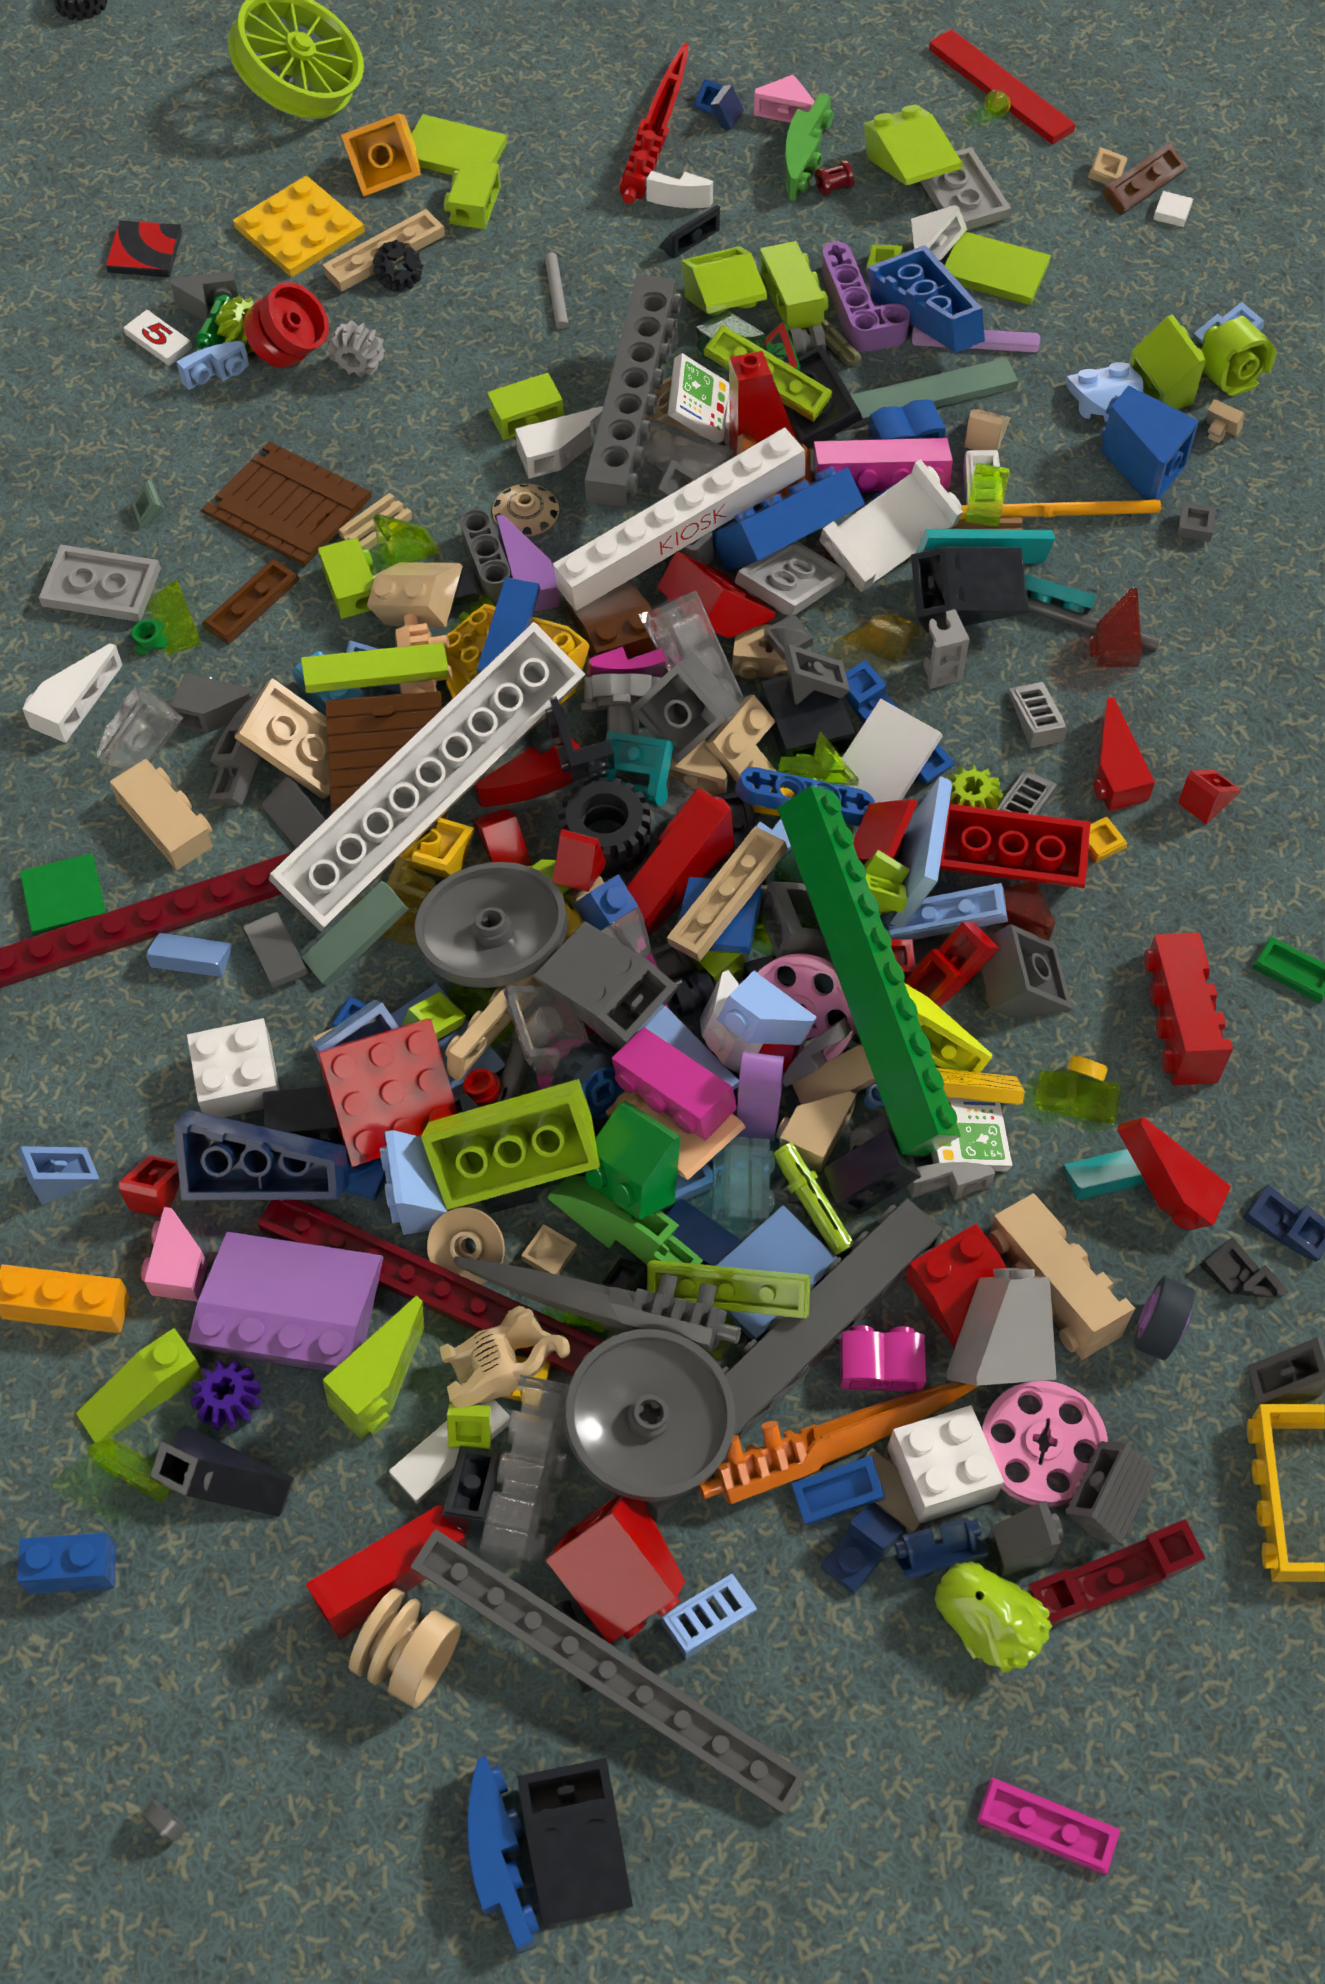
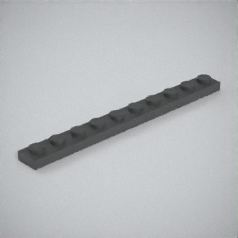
(610, 1672)

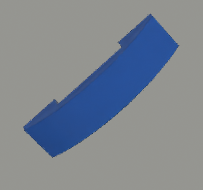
(864, 694)

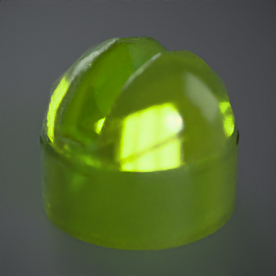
(1000, 101)

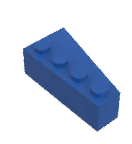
(932, 295)
(787, 518)

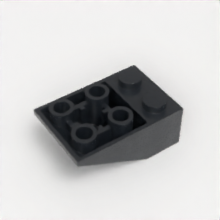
(973, 580)
(574, 1841)

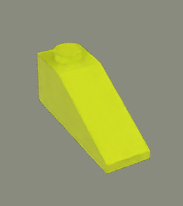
(949, 1042)

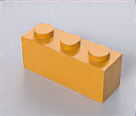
(62, 1299)

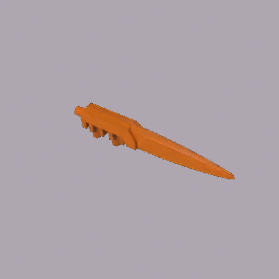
(818, 1445)

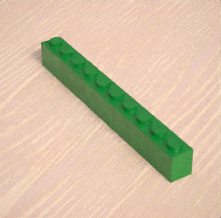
(869, 973)

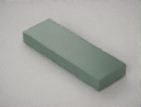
(354, 933)

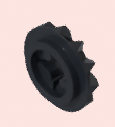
(384, 268)

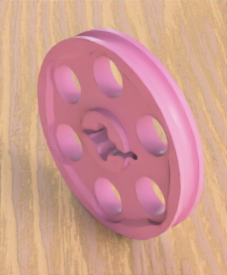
(804, 992)
(1030, 1427)

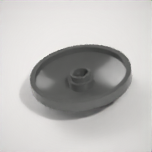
(491, 924)
(649, 1415)

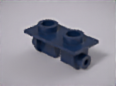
(921, 1555)

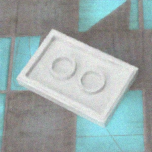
(890, 752)

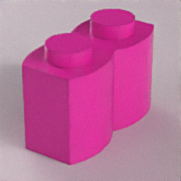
(882, 1359)

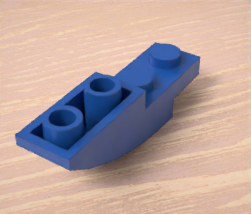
(490, 1839)

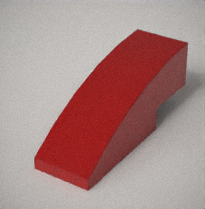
(523, 778)
(953, 964)

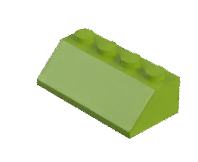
(511, 1144)

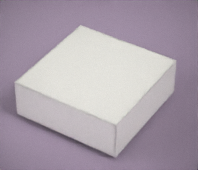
(1173, 209)

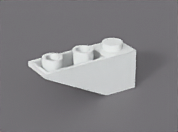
(555, 442)

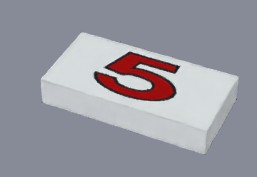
(158, 337)

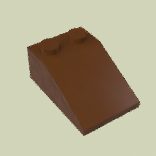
(614, 622)

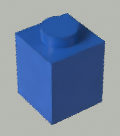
(606, 903)

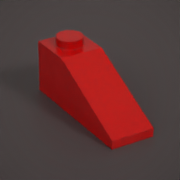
(1121, 769)
(1174, 1176)

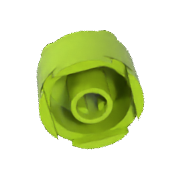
(1242, 350)

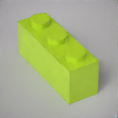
(792, 285)

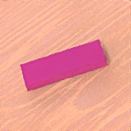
(1048, 1826)

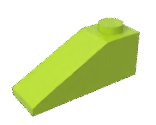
(140, 1386)

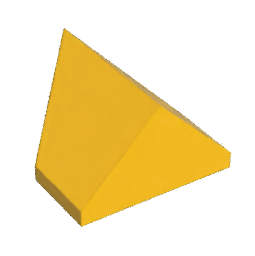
(441, 849)

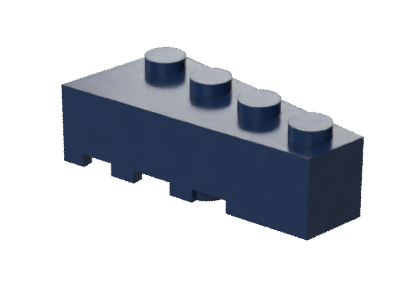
(253, 1162)

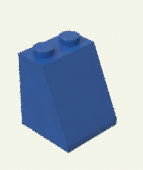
(1147, 441)

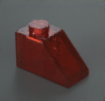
(1118, 635)

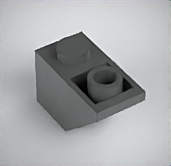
(208, 702)
(1025, 1540)

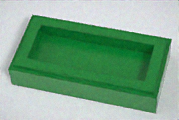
(1292, 968)

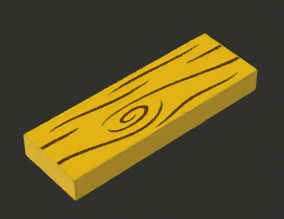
(982, 1086)

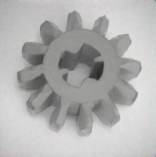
(356, 349)

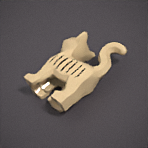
(490, 1360)

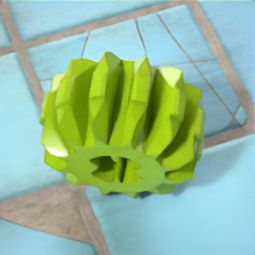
(232, 320)
(975, 788)

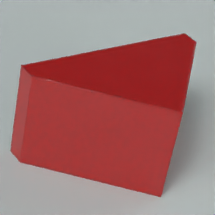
(1207, 794)
(502, 837)
(578, 861)
(151, 1185)

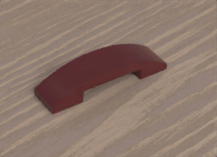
(1119, 1573)

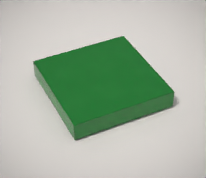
(62, 893)

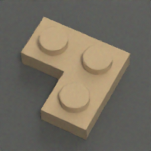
(737, 738)

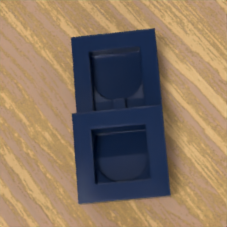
(1294, 1227)

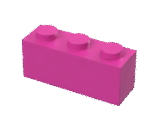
(674, 1084)

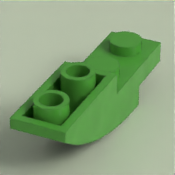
(803, 144)
(606, 1221)

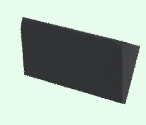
(692, 233)
(472, 1489)

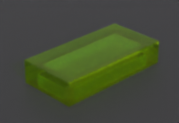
(987, 494)

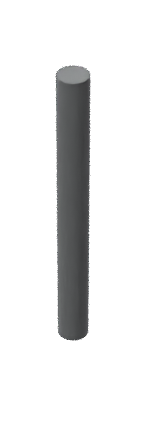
(1080, 620)

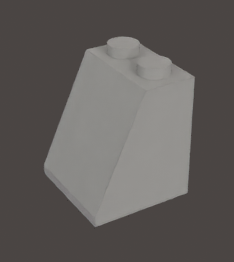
(1006, 1331)

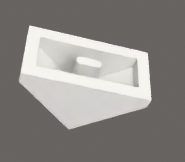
(938, 230)

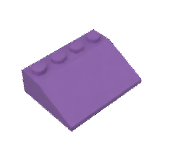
(286, 1302)

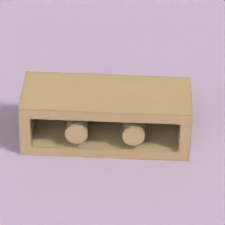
(162, 813)

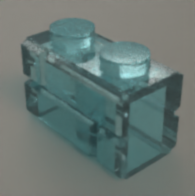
(742, 1181)

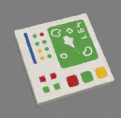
(698, 399)
(982, 1136)

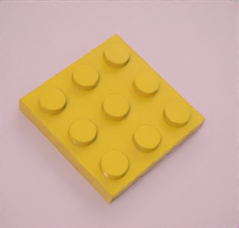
(298, 226)

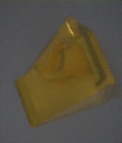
(884, 636)

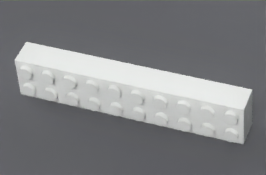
(425, 777)

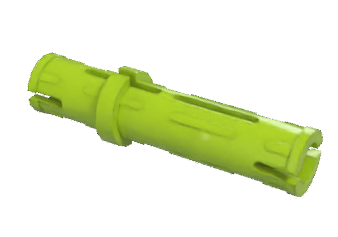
(812, 1198)

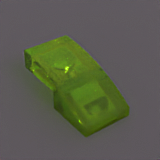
(1074, 1097)

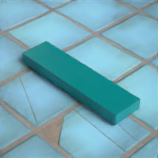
(1034, 543)

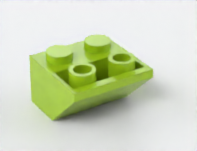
(723, 280)
(1169, 364)

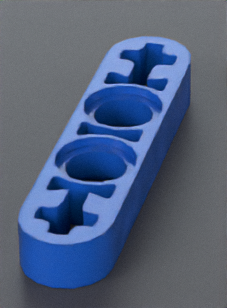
(853, 800)

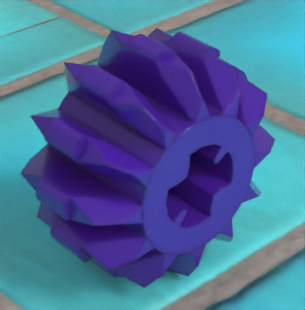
(231, 1406)

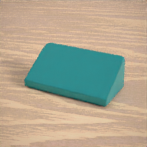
(1102, 1174)

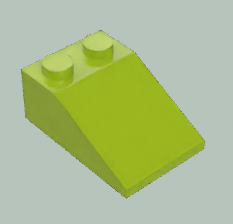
(910, 145)
(370, 1379)

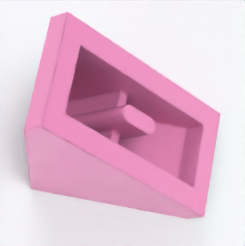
(782, 99)

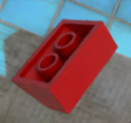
(726, 603)

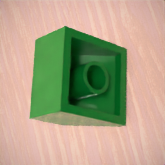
(636, 1162)

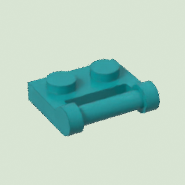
(645, 757)

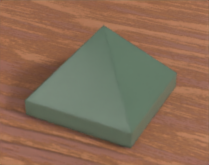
(147, 504)

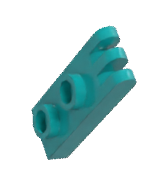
(1074, 599)

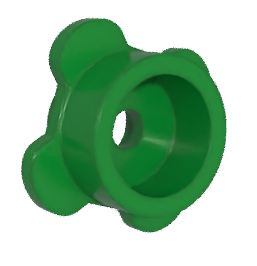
(146, 629)

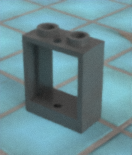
(779, 916)

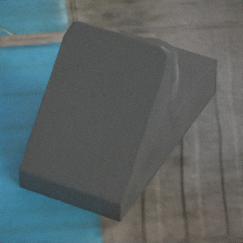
(199, 291)
(814, 672)

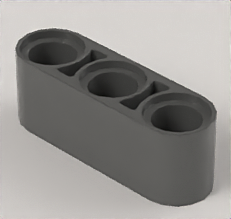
(484, 552)

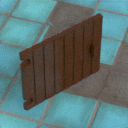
(287, 503)
(364, 743)

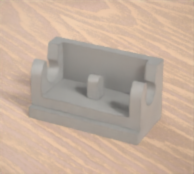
(948, 652)

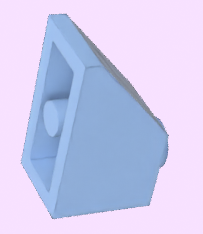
(765, 1014)

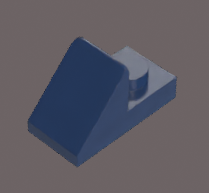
(862, 1547)

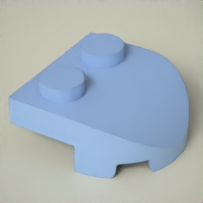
(1097, 387)

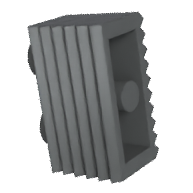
(1111, 1492)

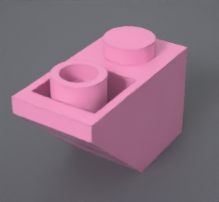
(176, 1261)

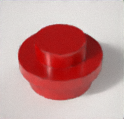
(482, 1086)

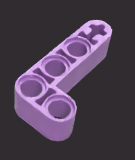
(863, 324)
(759, 1094)

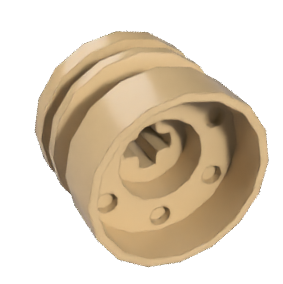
(400, 1644)

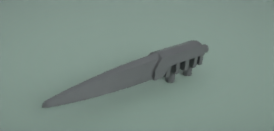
(616, 1306)

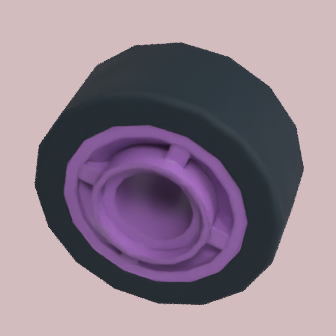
(1164, 1318)

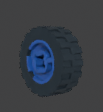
(594, 1069)

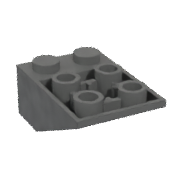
(606, 984)

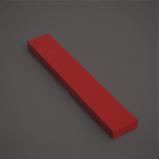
(990, 76)

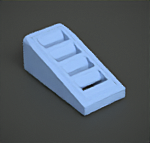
(689, 1646)

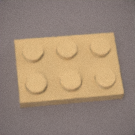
(289, 736)

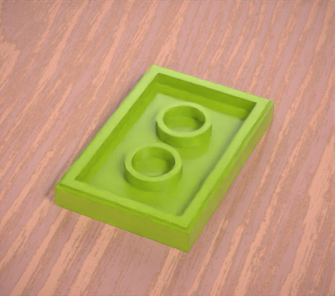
(445, 143)
(997, 267)

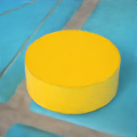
(1087, 1067)

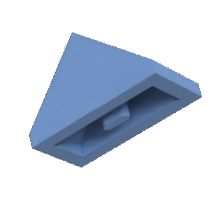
(57, 1170)

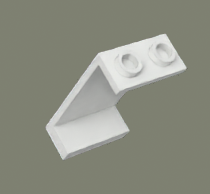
(891, 526)

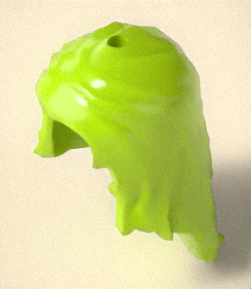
(1002, 1626)

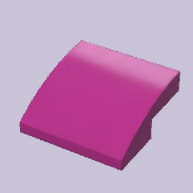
(617, 663)

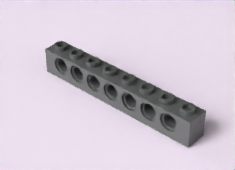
(632, 391)

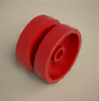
(286, 325)

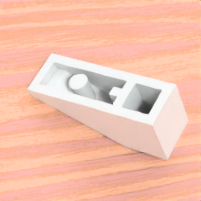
(69, 695)

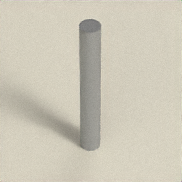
(556, 291)

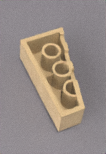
(1080, 1300)

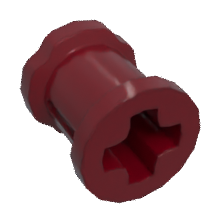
(834, 178)

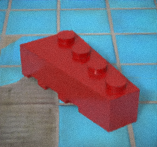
(1186, 1010)

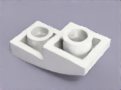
(687, 192)

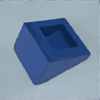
(706, 95)

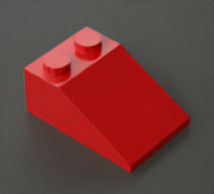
(949, 1275)

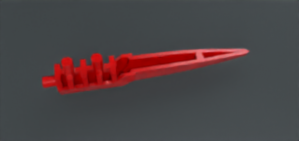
(653, 131)

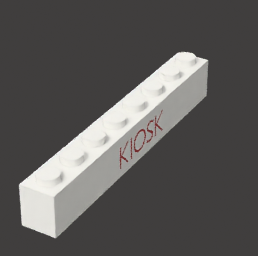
(679, 519)

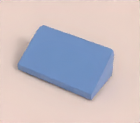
(189, 954)

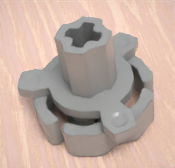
(617, 695)

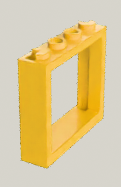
(1265, 1474)

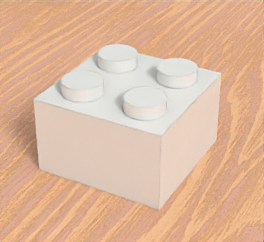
(233, 1068)
(945, 1464)

